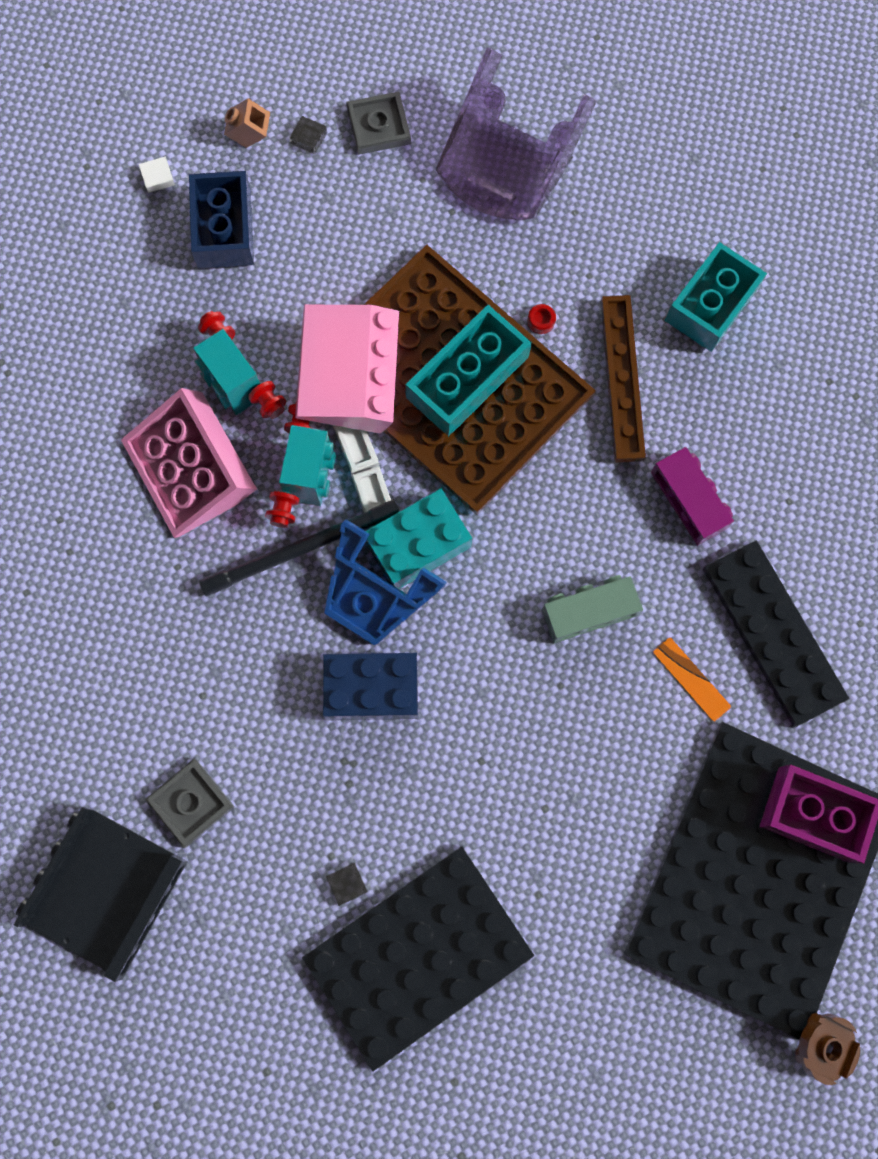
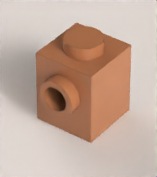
(247, 123)

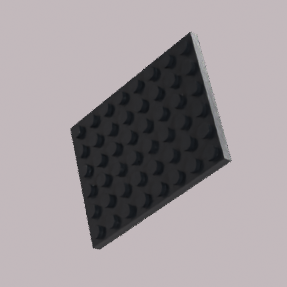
(742, 905)

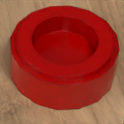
(541, 319)

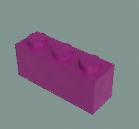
(692, 495)

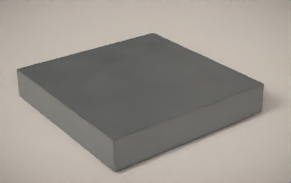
(378, 123)
(190, 803)

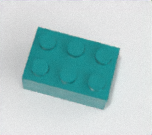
(715, 296)
(418, 539)

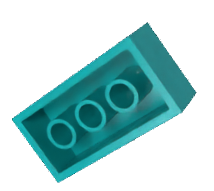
(468, 370)

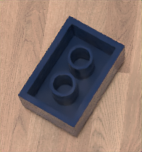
(221, 219)
(370, 686)

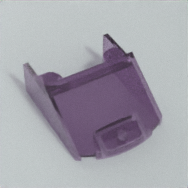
(498, 164)

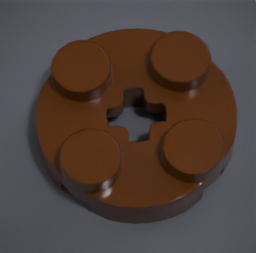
(812, 1047)

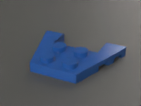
(367, 601)

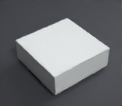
(156, 174)

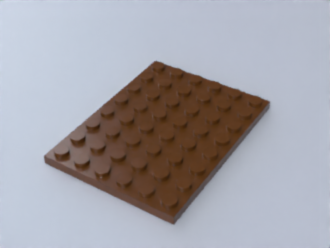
(509, 424)

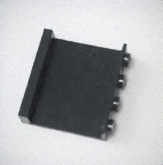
(101, 891)

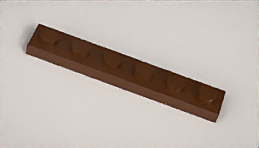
(622, 379)

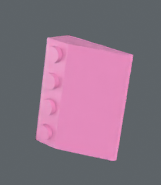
(348, 366)
(187, 462)

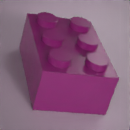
(821, 814)

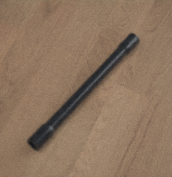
(226, 578)

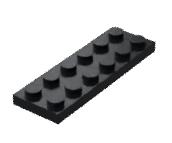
(775, 634)

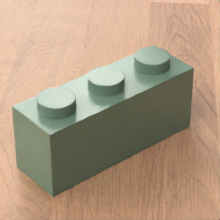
(591, 608)

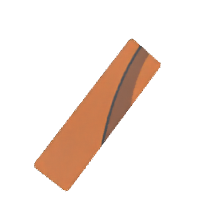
(692, 679)

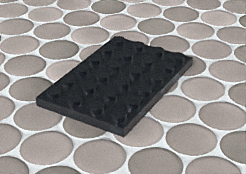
(417, 958)

